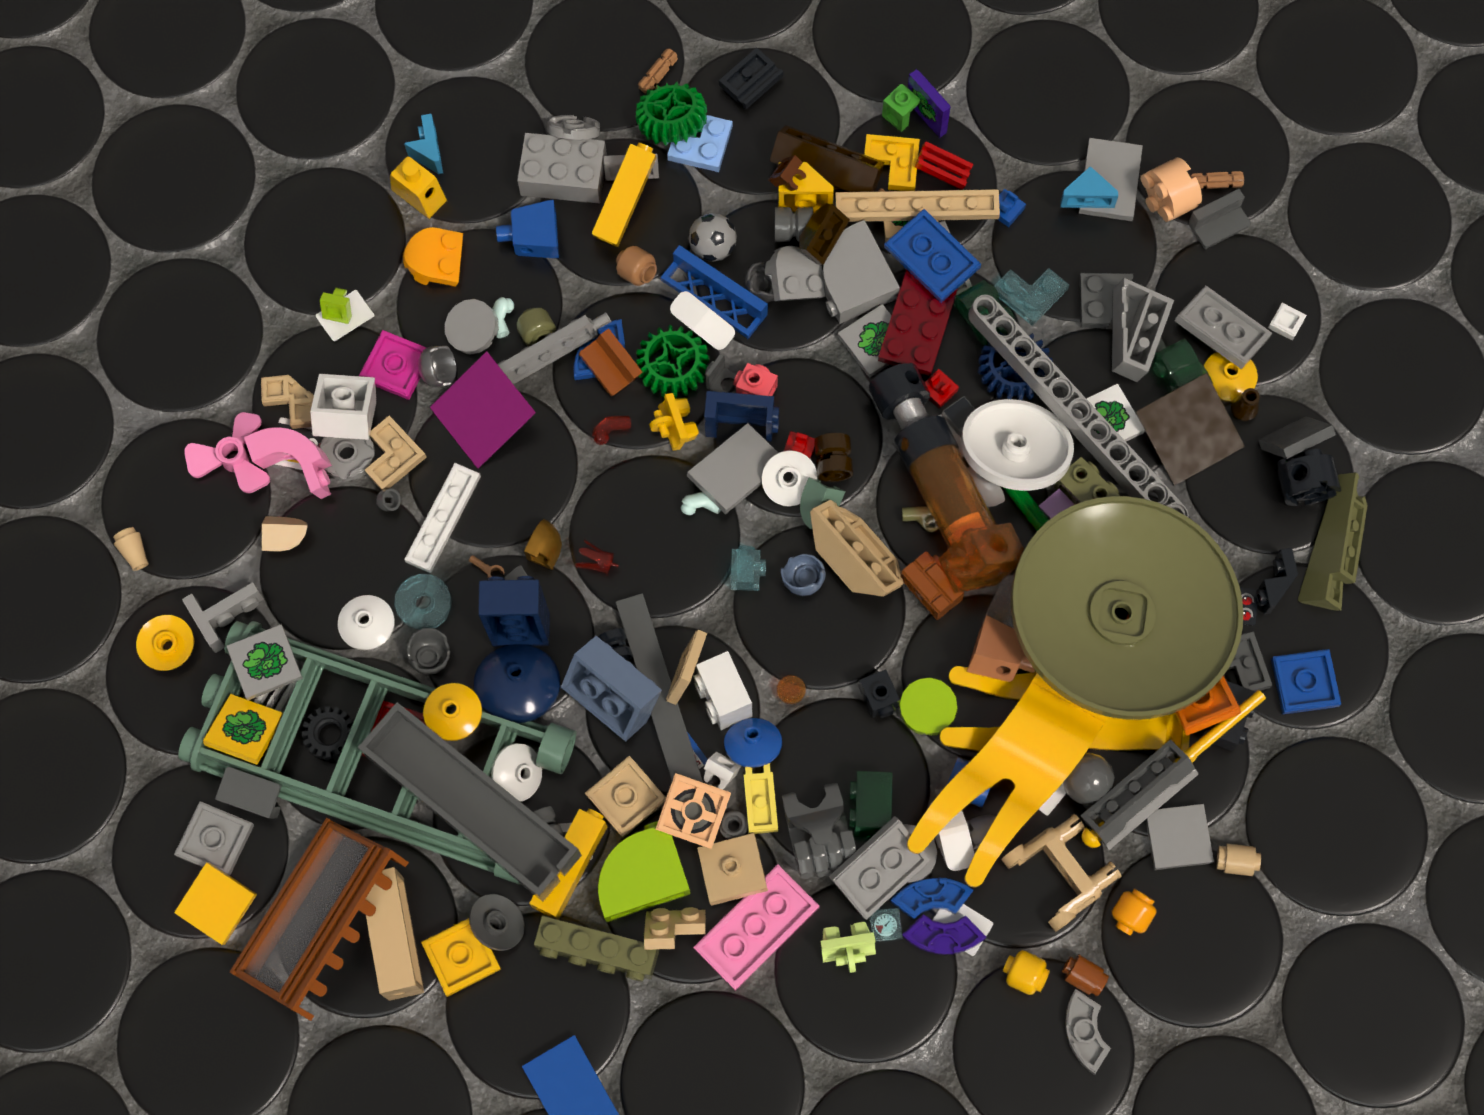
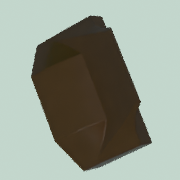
(822, 233)

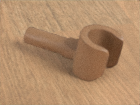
(485, 567)

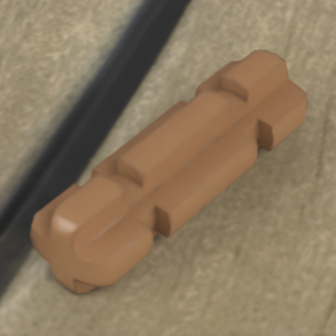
(658, 70)
(1220, 179)

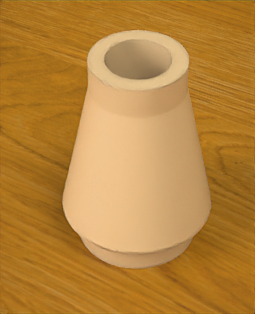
(131, 548)

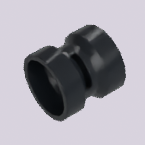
(616, 639)

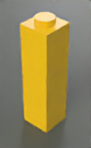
(624, 194)
(584, 834)

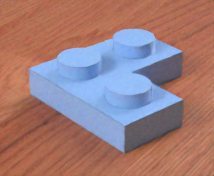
(707, 150)

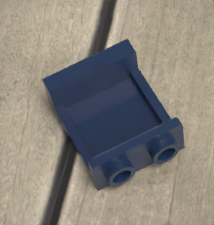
(740, 409)

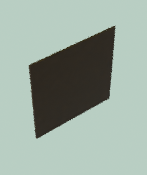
(1190, 429)

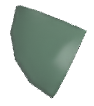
(815, 495)

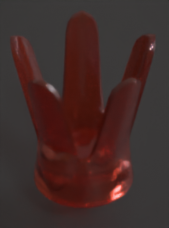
(603, 558)

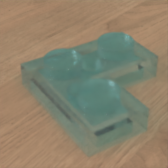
(1033, 300)

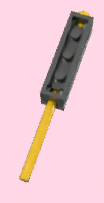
(1151, 785)

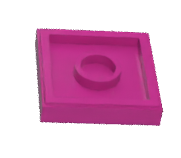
(394, 364)

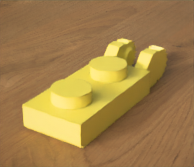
(760, 801)

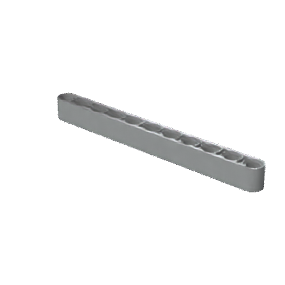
(1072, 400)

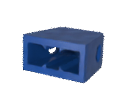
(532, 230)

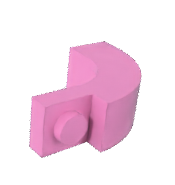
(281, 444)

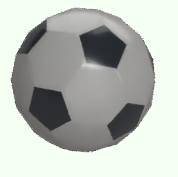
(712, 237)

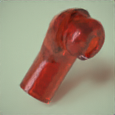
(607, 425)

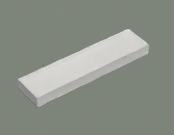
(442, 518)

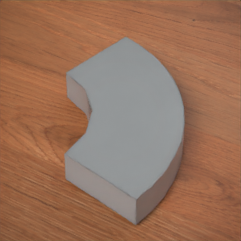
(1083, 1031)

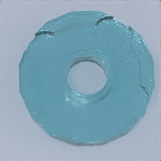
(420, 586)

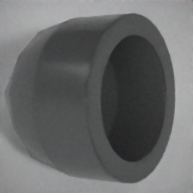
(388, 493)

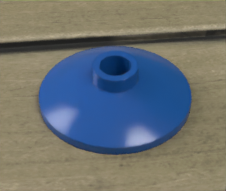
(753, 751)

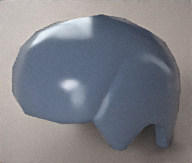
(803, 574)

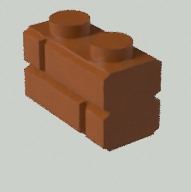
(930, 585)

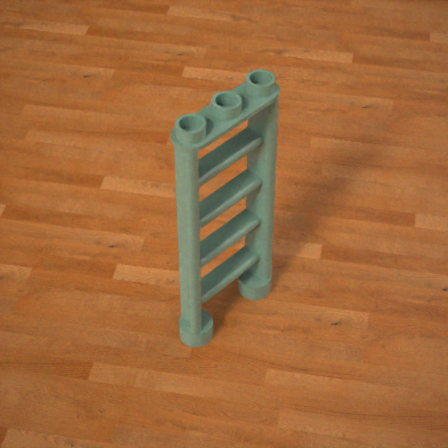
(553, 754)

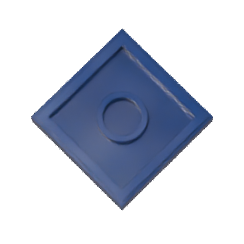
(1305, 681)

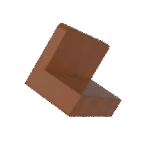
(610, 362)

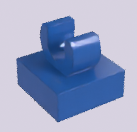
(1010, 207)

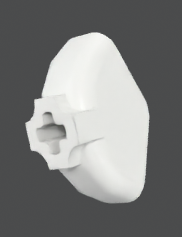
(702, 320)
(956, 843)

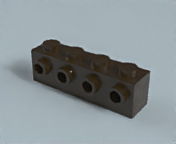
(835, 163)

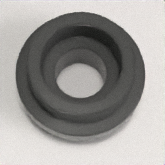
(730, 817)

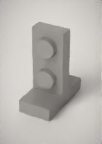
(222, 612)

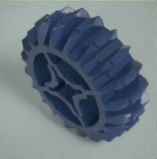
(996, 376)

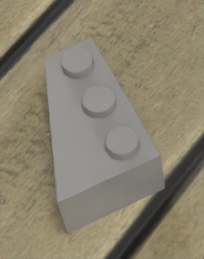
(1137, 327)

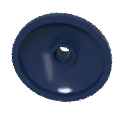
(521, 696)

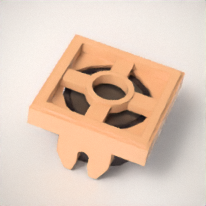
(693, 811)

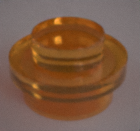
(791, 689)

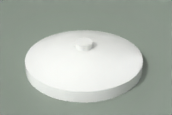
(1017, 444)

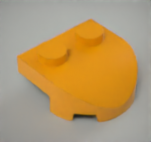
(434, 256)

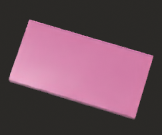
(756, 928)

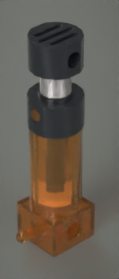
(978, 548)

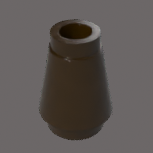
(1246, 405)

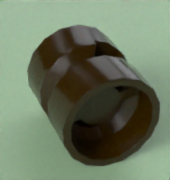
(833, 457)

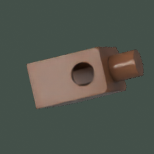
(997, 652)

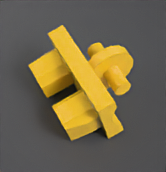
(670, 423)

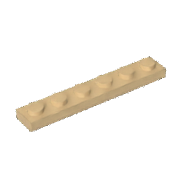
(907, 204)

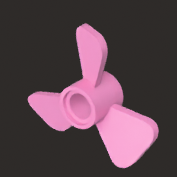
(204, 459)

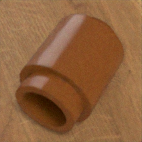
(1085, 975)

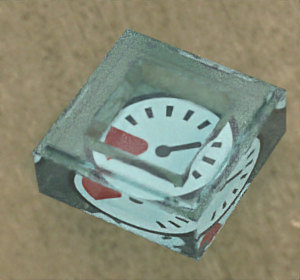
(886, 924)

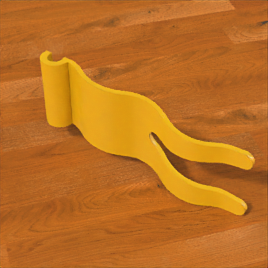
(1114, 735)
(1032, 749)

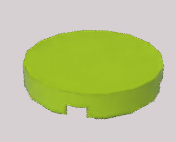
(928, 706)

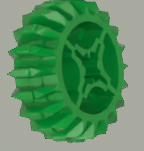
(671, 113)
(691, 351)

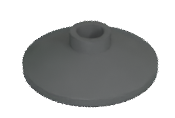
(503, 915)

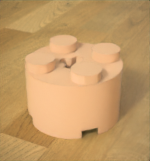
(1171, 189)

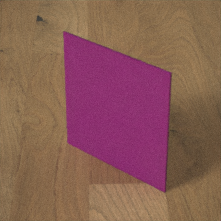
(482, 410)

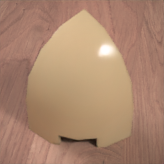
(282, 533)

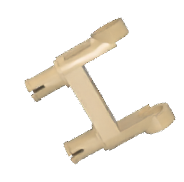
(1053, 843)

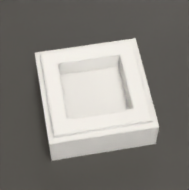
(1287, 321)

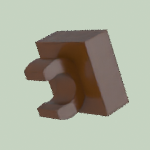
(785, 171)

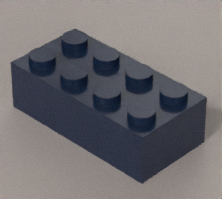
(514, 611)

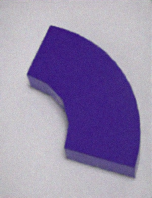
(944, 937)

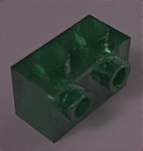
(872, 802)

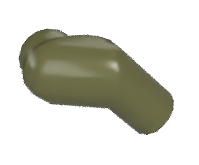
(921, 515)

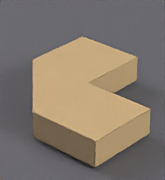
(286, 390)

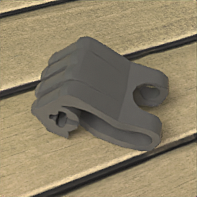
(819, 834)

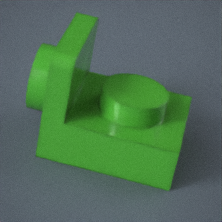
(898, 107)

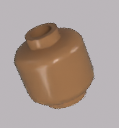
(636, 265)

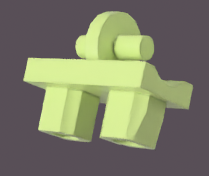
(848, 949)

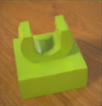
(336, 306)

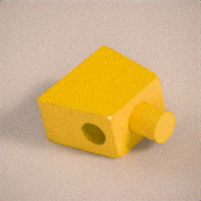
(413, 183)

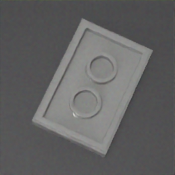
(1120, 167)
(1223, 327)
(733, 468)
(878, 868)

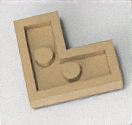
(399, 454)
(663, 925)

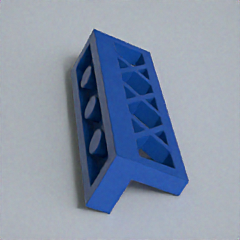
(720, 284)

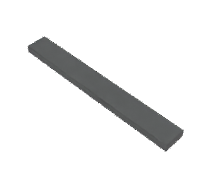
(650, 662)

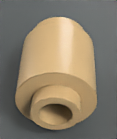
(1238, 859)

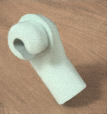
(697, 500)

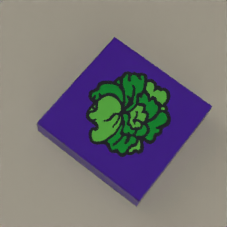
(932, 105)

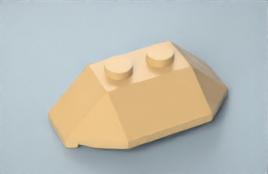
(854, 551)

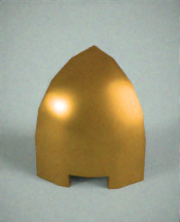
(544, 545)

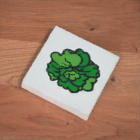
(1116, 411)

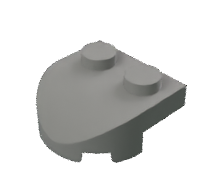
(794, 275)

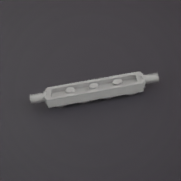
(552, 347)

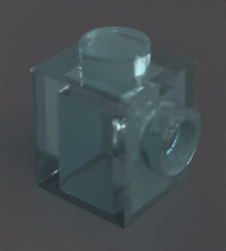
(747, 568)

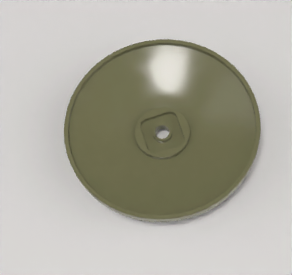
(1157, 568)

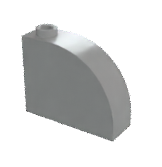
(857, 275)

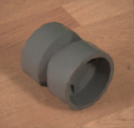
(790, 223)

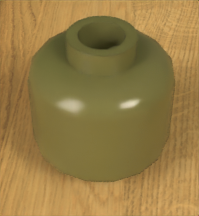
(535, 325)

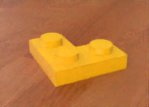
(899, 154)

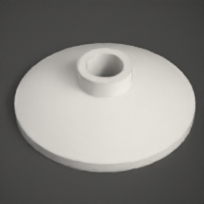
(787, 492)
(375, 631)
(508, 767)

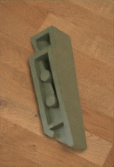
(1336, 547)

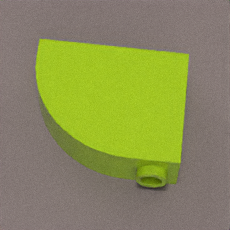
(641, 874)

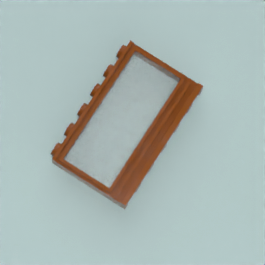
(314, 915)

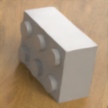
(562, 168)

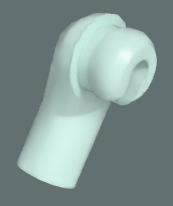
(501, 307)

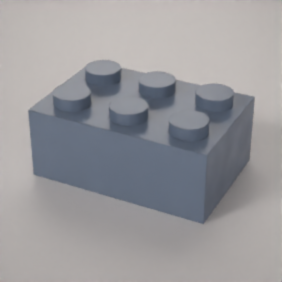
(610, 688)

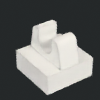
(722, 768)

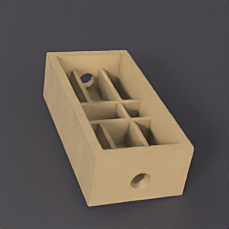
(393, 940)

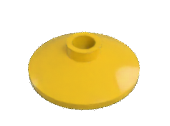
(1229, 385)
(156, 634)
(460, 723)

